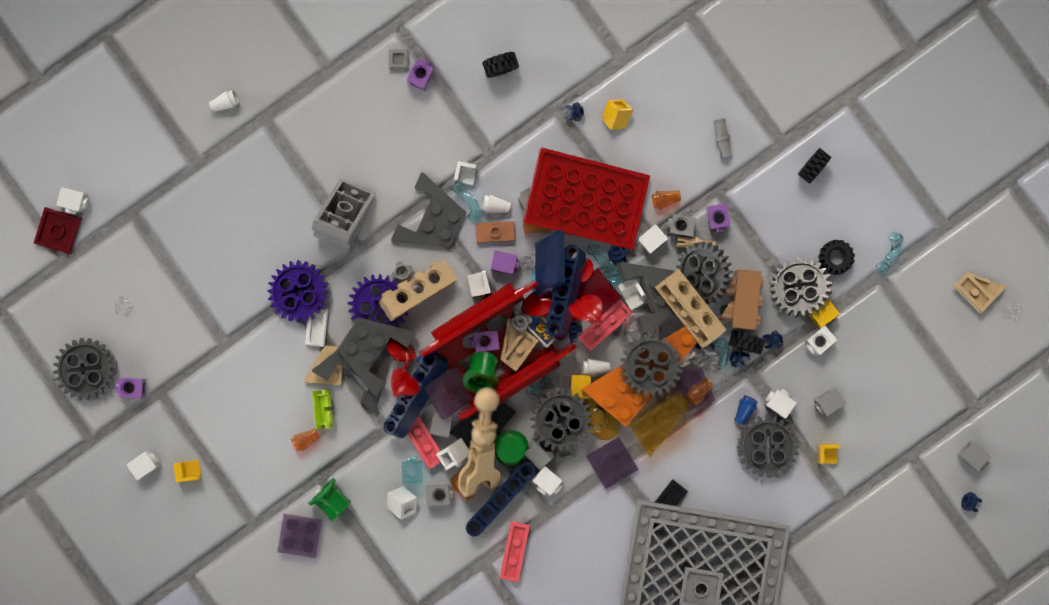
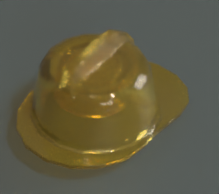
(604, 424)

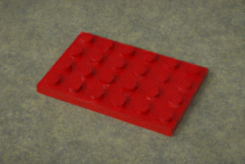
(586, 198)

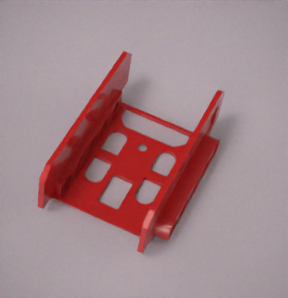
(450, 337)

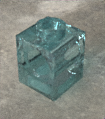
(408, 479)

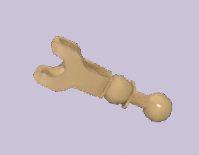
(482, 451)

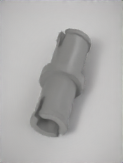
(722, 138)

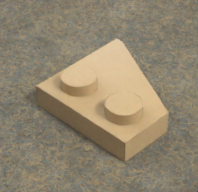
(978, 291)
(517, 346)
(335, 377)

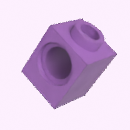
(420, 83)
(718, 209)
(505, 262)
(493, 340)
(139, 390)

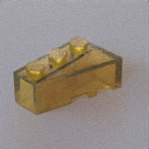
(657, 421)

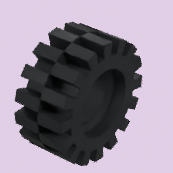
(500, 64)
(814, 165)
(847, 253)
(746, 342)
(574, 423)

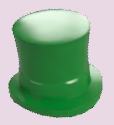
(481, 372)
(510, 448)
(331, 500)

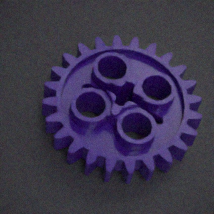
(294, 274)
(363, 295)

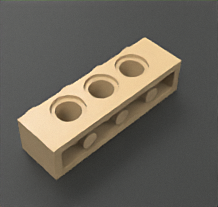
(690, 308)
(395, 309)

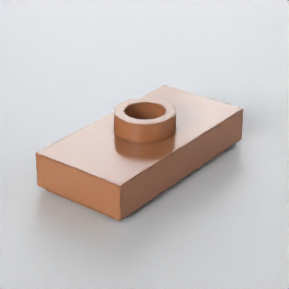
(495, 232)

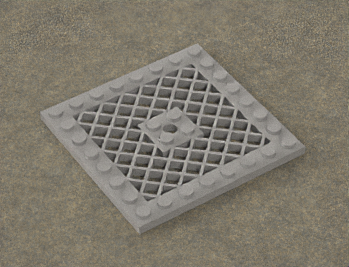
(651, 512)

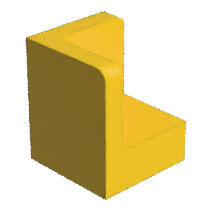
(617, 114)
(826, 314)
(579, 382)
(827, 453)
(187, 471)

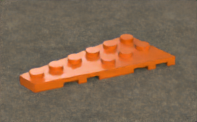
(617, 397)

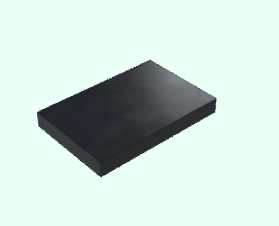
(499, 416)

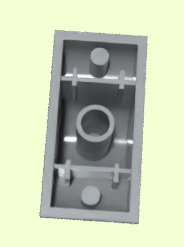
(343, 214)

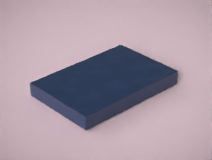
(549, 263)

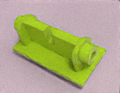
(321, 407)

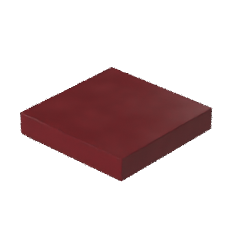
(57, 230)
(602, 288)

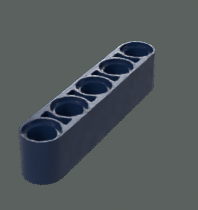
(559, 300)
(409, 407)
(496, 507)

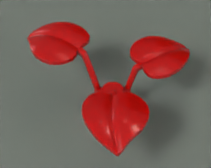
(586, 309)
(401, 381)

